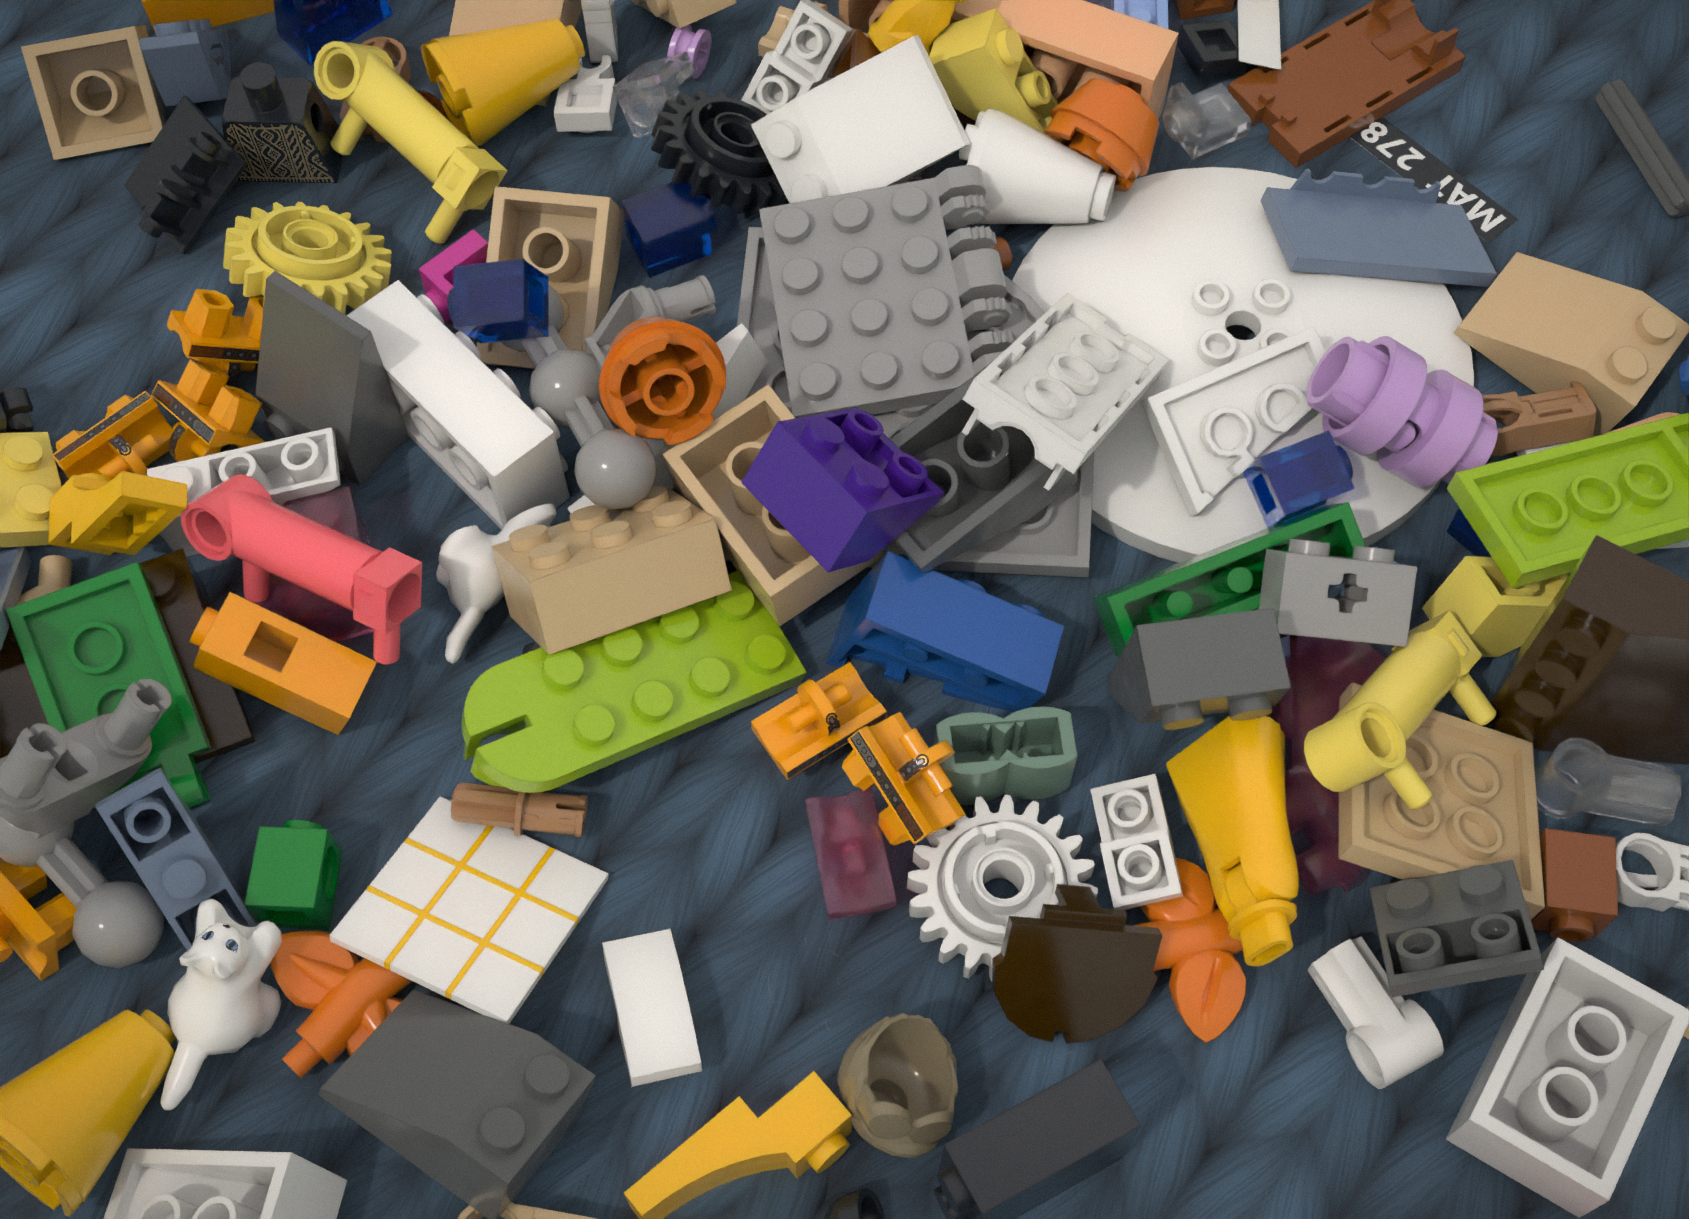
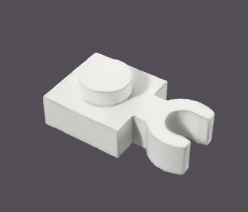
(587, 100)

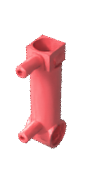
(269, 538)

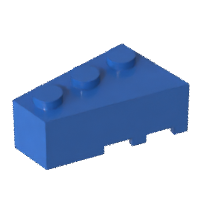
(947, 633)

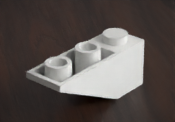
(284, 467)

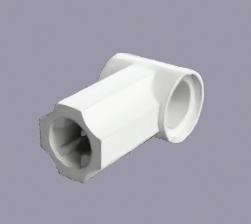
(1384, 1032)

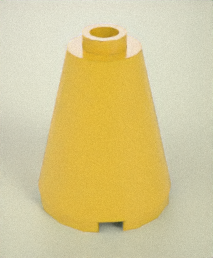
(500, 72)
(79, 1105)

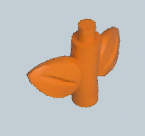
(1196, 944)
(344, 993)

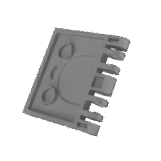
(880, 295)

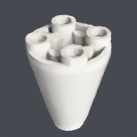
(1033, 175)

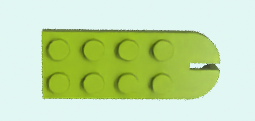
(1551, 503)
(624, 691)

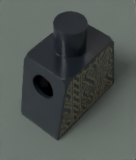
(280, 128)

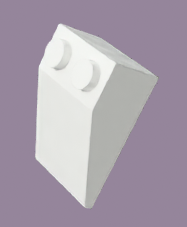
(863, 127)
(223, 1186)

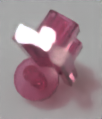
(1317, 816)
(850, 854)

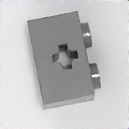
(1374, 601)

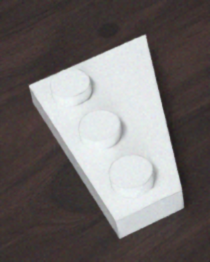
(1231, 414)

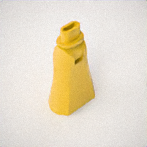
(1237, 811)

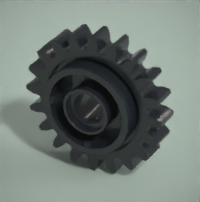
(716, 151)

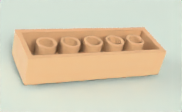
(1068, 42)

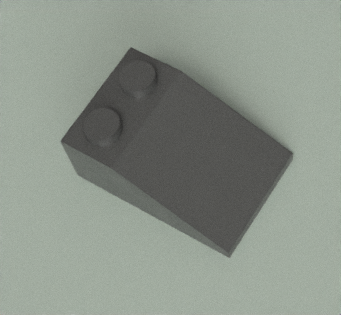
(324, 374)
(985, 478)
(1201, 668)
(462, 1097)

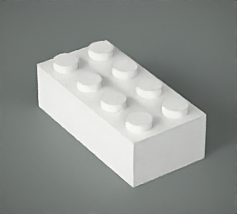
(464, 411)

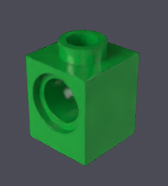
(294, 876)

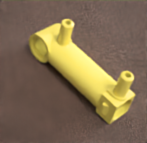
(414, 127)
(1379, 719)

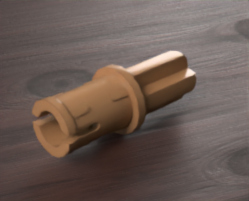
(519, 810)

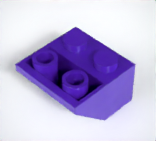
(840, 485)

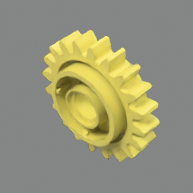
(311, 249)

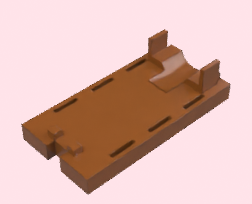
(1346, 78)

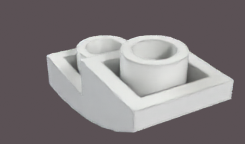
(800, 58)
(1136, 843)
(651, 1007)

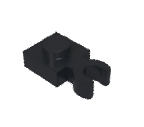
(1211, 48)

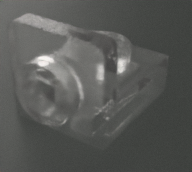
(648, 88)
(1204, 119)

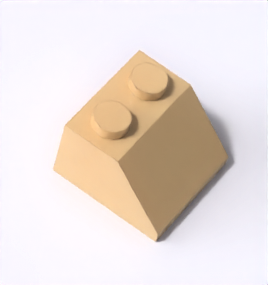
(95, 92)

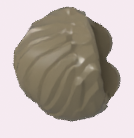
(900, 1085)

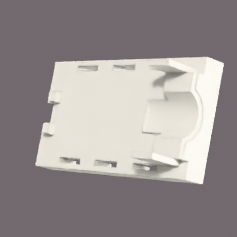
(1065, 386)

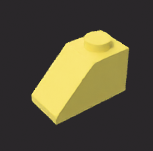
(1489, 608)

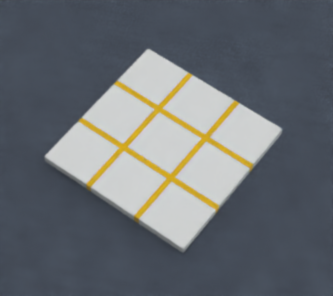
(470, 911)

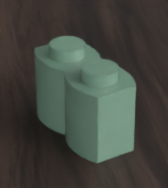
(1020, 756)

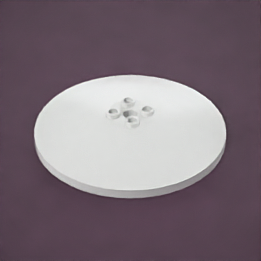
(1176, 270)

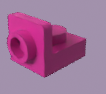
(438, 273)

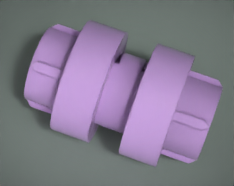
(1387, 403)

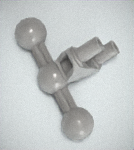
(611, 464)
(60, 778)

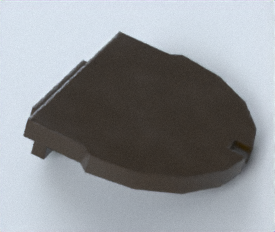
(1074, 968)

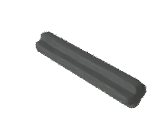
(1645, 146)

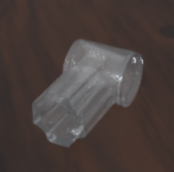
(1605, 785)

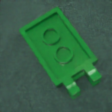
(87, 651)

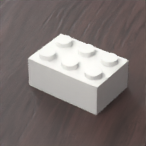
(1570, 1078)

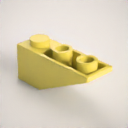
(987, 68)

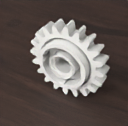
(983, 850)

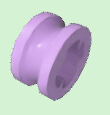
(696, 44)

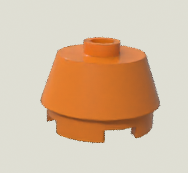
(1108, 127)
(662, 379)

